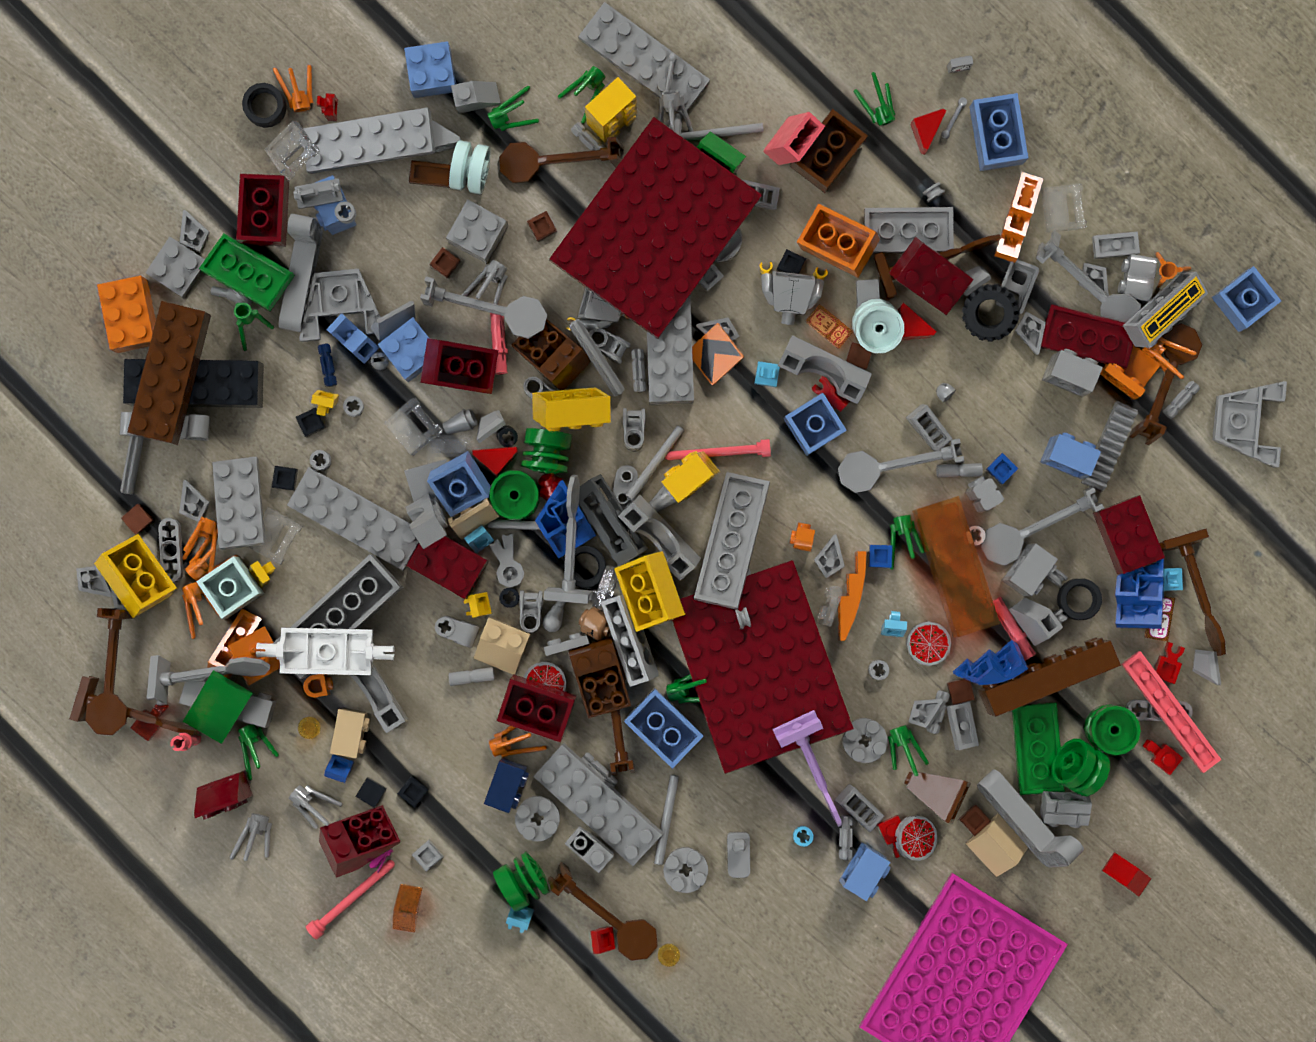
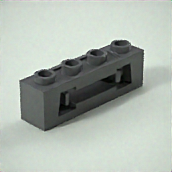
(606, 521)

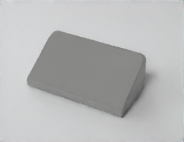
(392, 321)

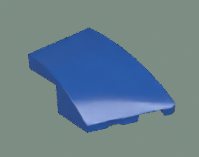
(554, 520)
(1141, 597)
(993, 667)

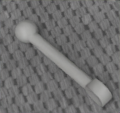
(672, 58)
(961, 103)

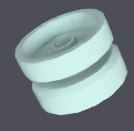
(469, 167)
(884, 337)

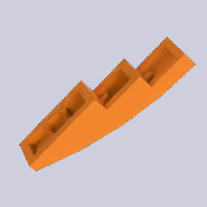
(1018, 217)
(849, 604)

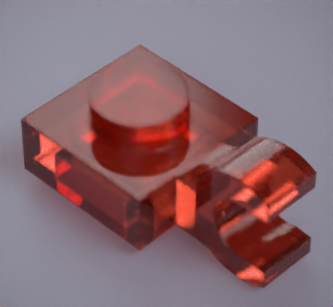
(148, 730)

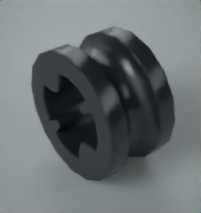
(509, 441)
(512, 603)

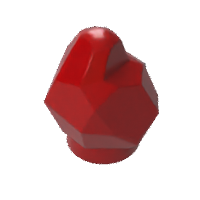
(547, 485)

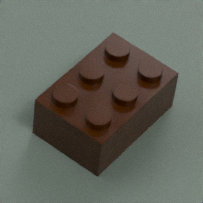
(830, 151)

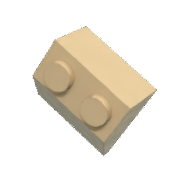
(502, 645)

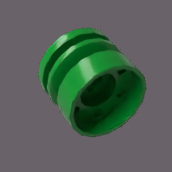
(546, 450)
(520, 882)

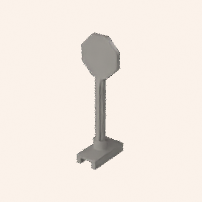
(1115, 307)
(523, 316)
(862, 471)
(1005, 542)
(568, 592)
(161, 678)

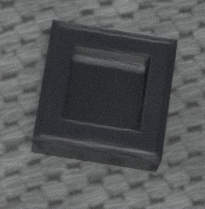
(791, 262)
(310, 422)
(284, 478)
(413, 791)
(371, 792)

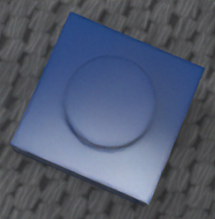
(1001, 468)
(880, 556)
(338, 768)

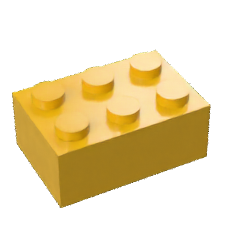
(611, 110)
(571, 408)
(690, 476)
(135, 575)
(649, 591)

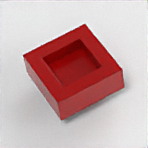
(602, 940)

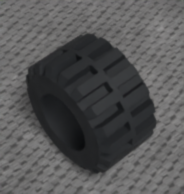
(985, 331)

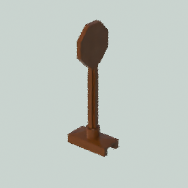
(521, 162)
(888, 281)
(1183, 336)
(1184, 544)
(86, 695)
(107, 711)
(621, 757)
(634, 938)

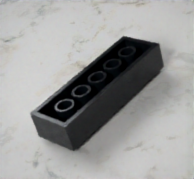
(215, 385)

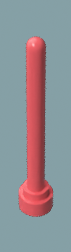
(761, 448)
(317, 927)

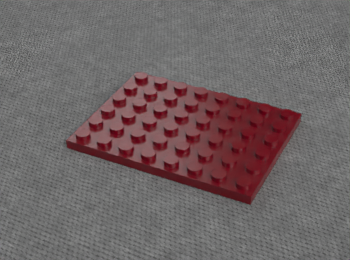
(655, 227)
(760, 672)

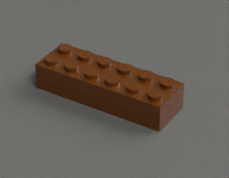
(169, 373)
(1050, 676)

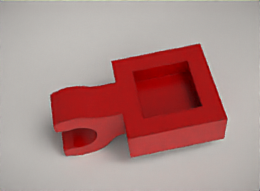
(328, 106)
(830, 391)
(1164, 756)

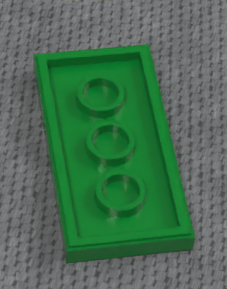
(246, 272)
(1035, 747)

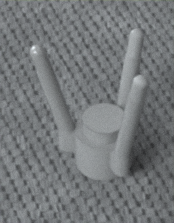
(670, 101)
(493, 273)
(302, 798)
(256, 824)

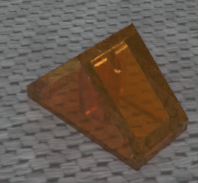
(407, 908)

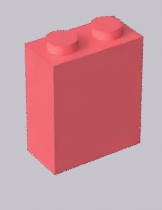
(794, 138)

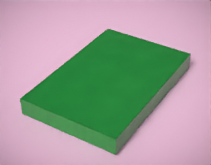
(217, 707)

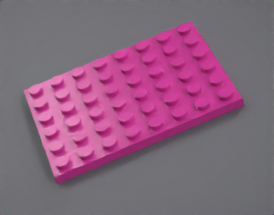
(964, 972)

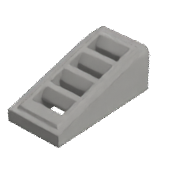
(766, 188)
(917, 425)
(851, 796)

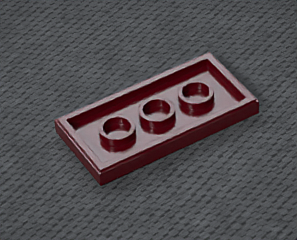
(1087, 335)

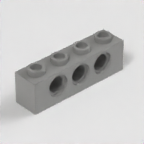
(630, 645)

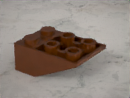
(553, 355)
(599, 677)

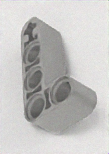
(194, 427)

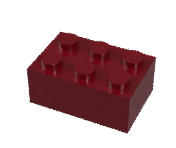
(262, 210)
(931, 276)
(459, 366)
(1128, 535)
(449, 565)
(536, 708)

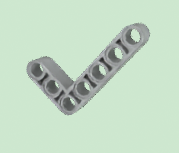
(308, 238)
(1049, 849)

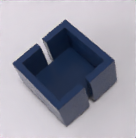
(505, 785)

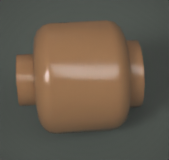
(594, 623)

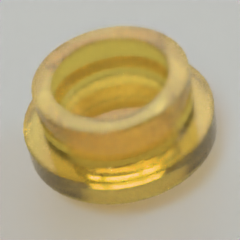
(309, 727)
(668, 955)

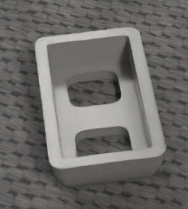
(1022, 290)

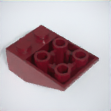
(222, 795)
(357, 840)

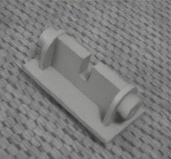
(318, 193)

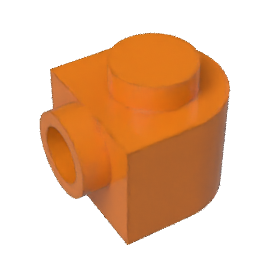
(802, 537)
(318, 685)

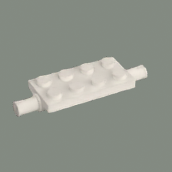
(325, 651)

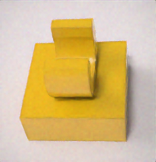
(325, 401)
(261, 573)
(478, 604)

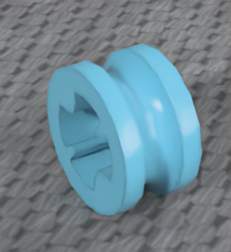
(808, 832)

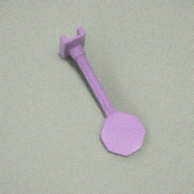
(798, 731)

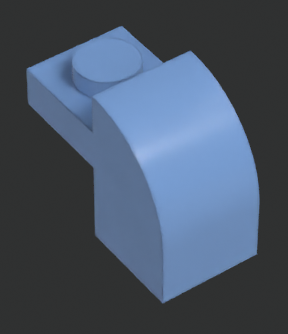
(352, 338)

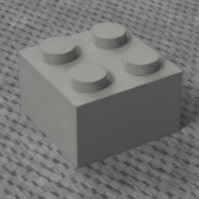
(477, 231)
(1072, 372)
(1030, 570)

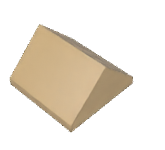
(472, 518)
(998, 846)

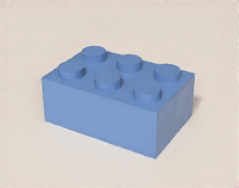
(998, 132)
(663, 728)

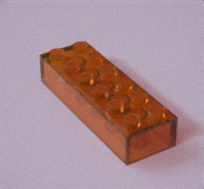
(956, 567)

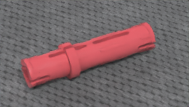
(498, 342)
(1012, 628)
(185, 741)

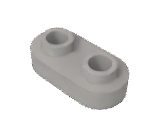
(623, 486)

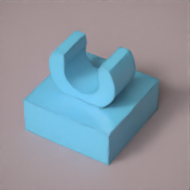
(767, 374)
(479, 539)
(1173, 579)
(894, 626)
(519, 919)

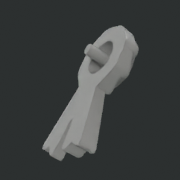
(509, 572)

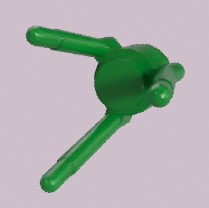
(591, 79)
(884, 113)
(499, 116)
(245, 316)
(904, 526)
(680, 689)
(249, 736)
(901, 737)

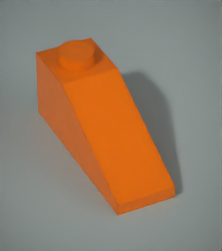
(242, 626)

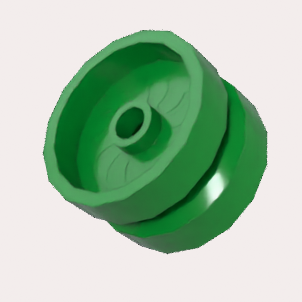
(517, 508)
(1115, 742)
(1080, 767)

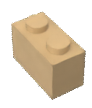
(349, 733)

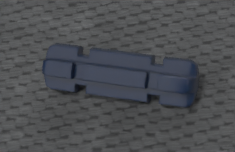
(327, 365)

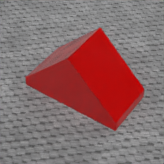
(925, 128)
(914, 325)
(497, 458)
(1126, 874)

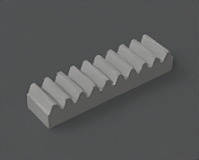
(1110, 444)

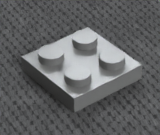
(176, 267)

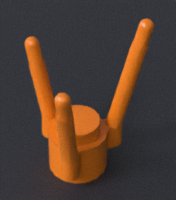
(299, 100)
(1168, 269)
(1157, 350)
(205, 529)
(197, 566)
(192, 595)
(501, 745)

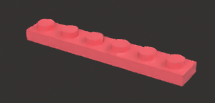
(1171, 712)

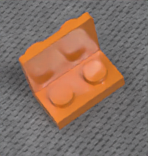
(1135, 377)

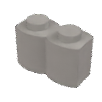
(1138, 277)

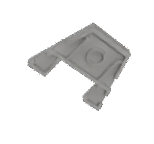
(336, 294)
(1239, 421)

